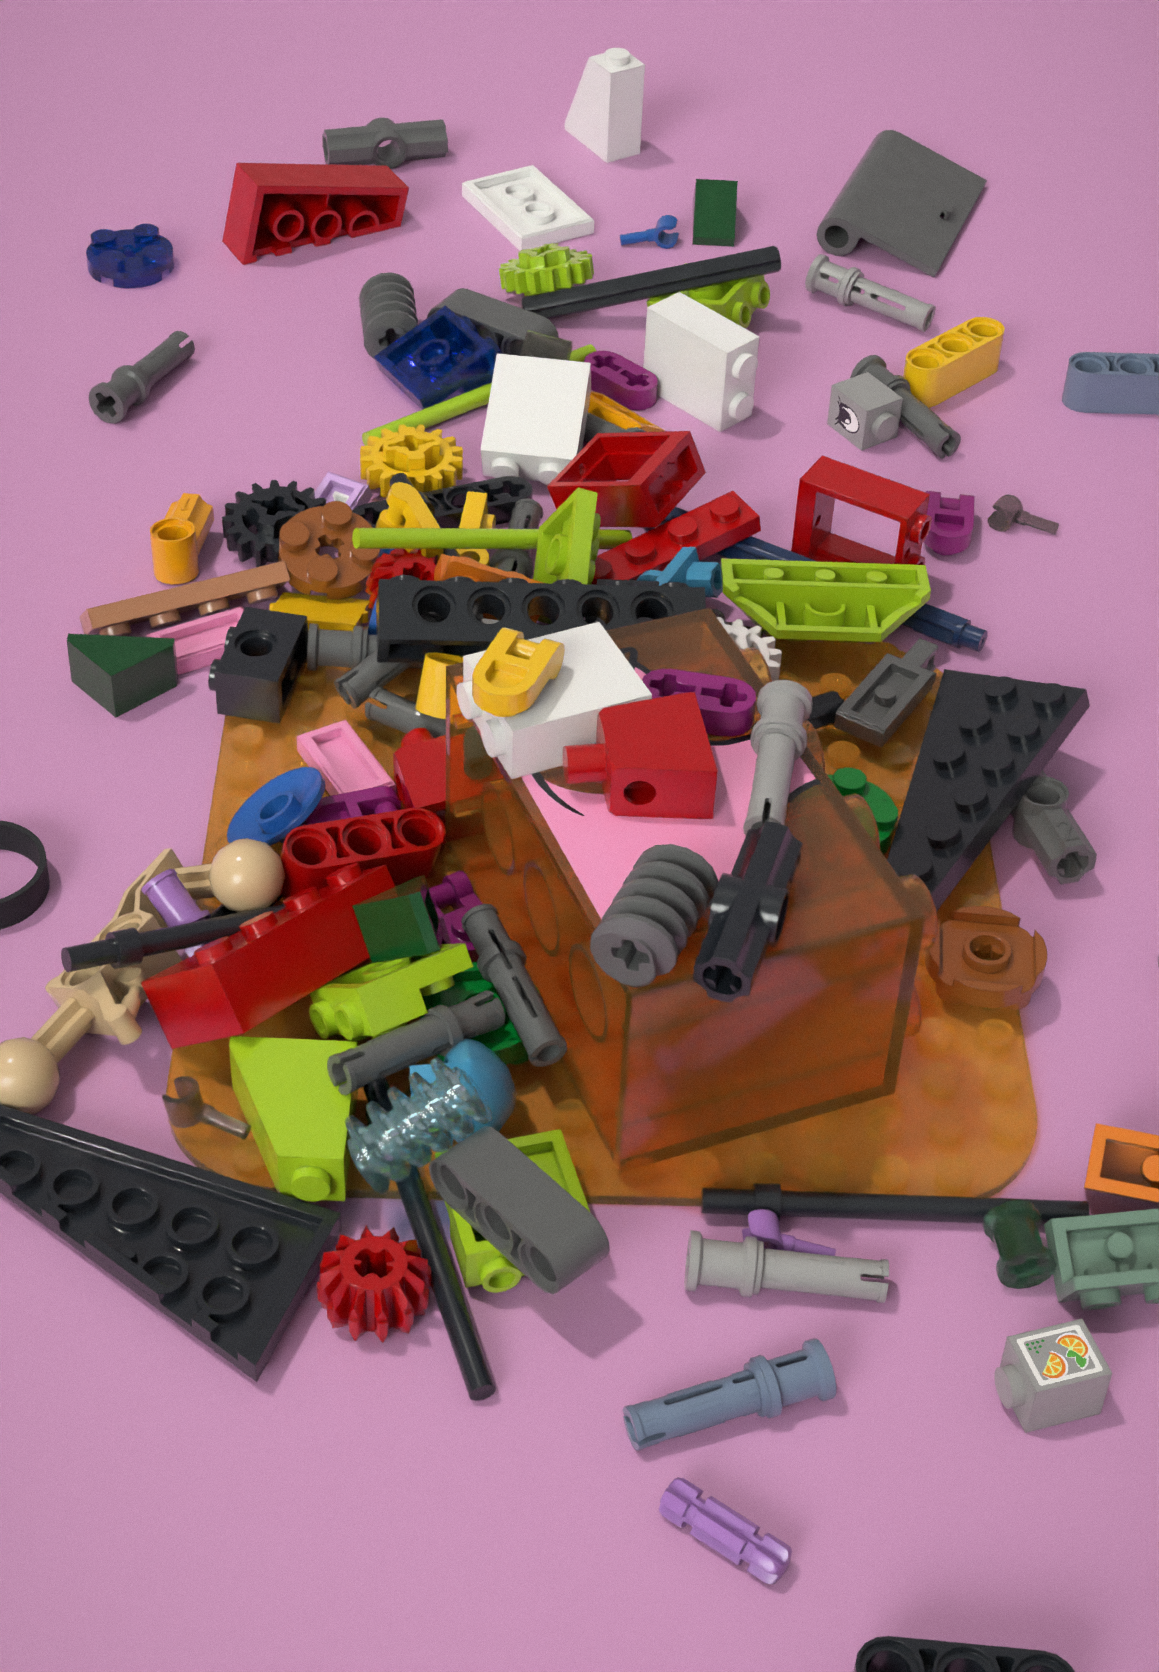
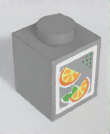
(1052, 1375)

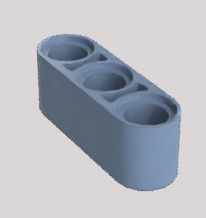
(1112, 383)

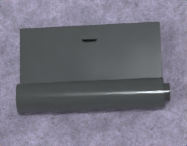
(898, 203)

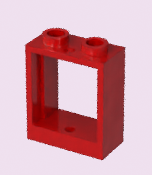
(658, 468)
(836, 480)

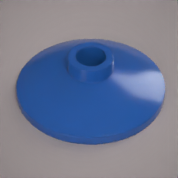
(278, 807)

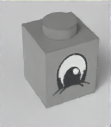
(864, 411)

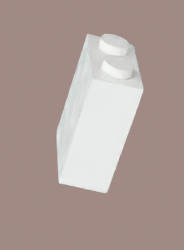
(701, 361)
(535, 417)
(567, 708)

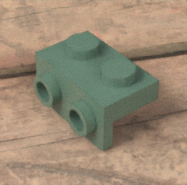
(1105, 1257)

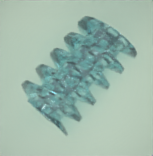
(415, 1125)

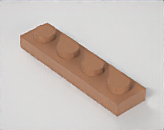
(164, 606)

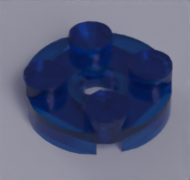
(130, 256)

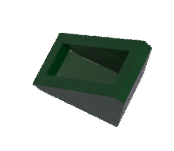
(714, 212)
(122, 669)
(400, 922)

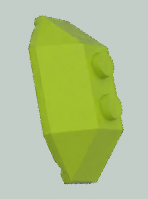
(825, 597)

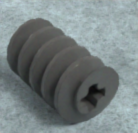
(386, 310)
(653, 914)

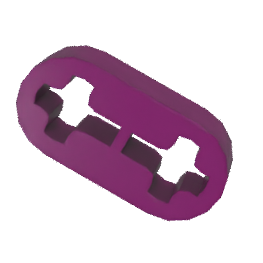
(622, 380)
(724, 701)

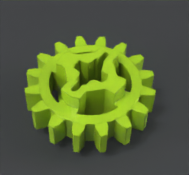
(546, 270)

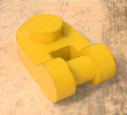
(407, 511)
(514, 672)

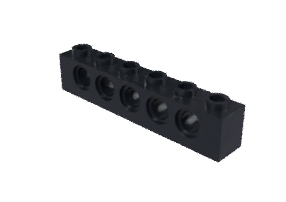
(407, 637)

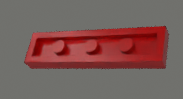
(705, 527)

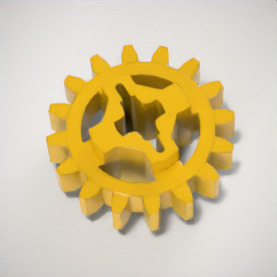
(422, 456)

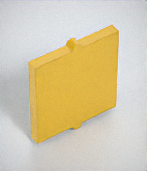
(327, 613)

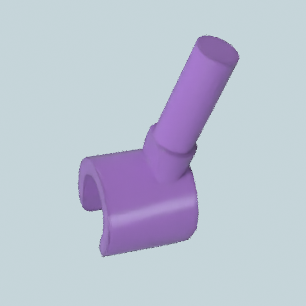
(766, 1228)

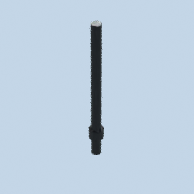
(129, 947)
(870, 1205)
(444, 1280)

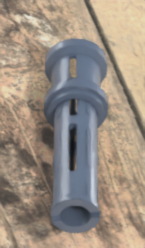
(759, 1389)

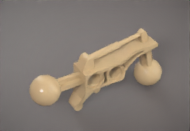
(107, 999)

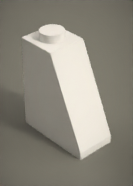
(609, 105)

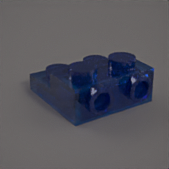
(439, 359)

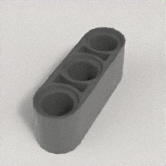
(496, 319)
(519, 1209)

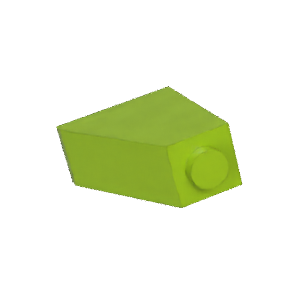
(295, 1112)

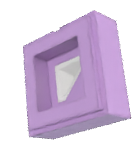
(339, 488)

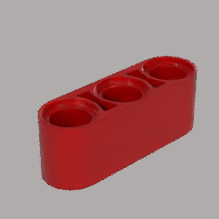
(401, 839)

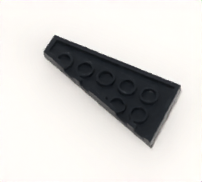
(974, 767)
(183, 1238)

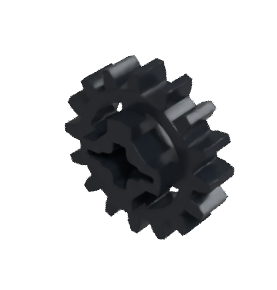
(256, 519)

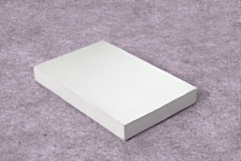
(527, 208)

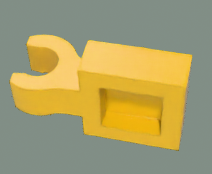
(476, 516)

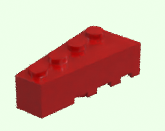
(304, 204)
(268, 963)

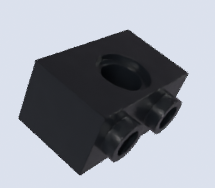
(260, 665)

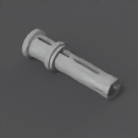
(852, 282)
(777, 742)
(752, 1267)

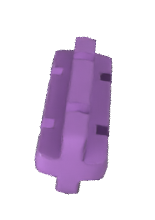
(725, 1530)

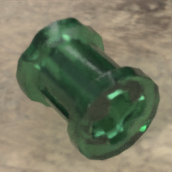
(1020, 1250)

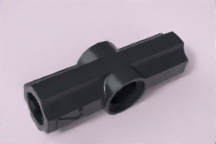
(748, 912)

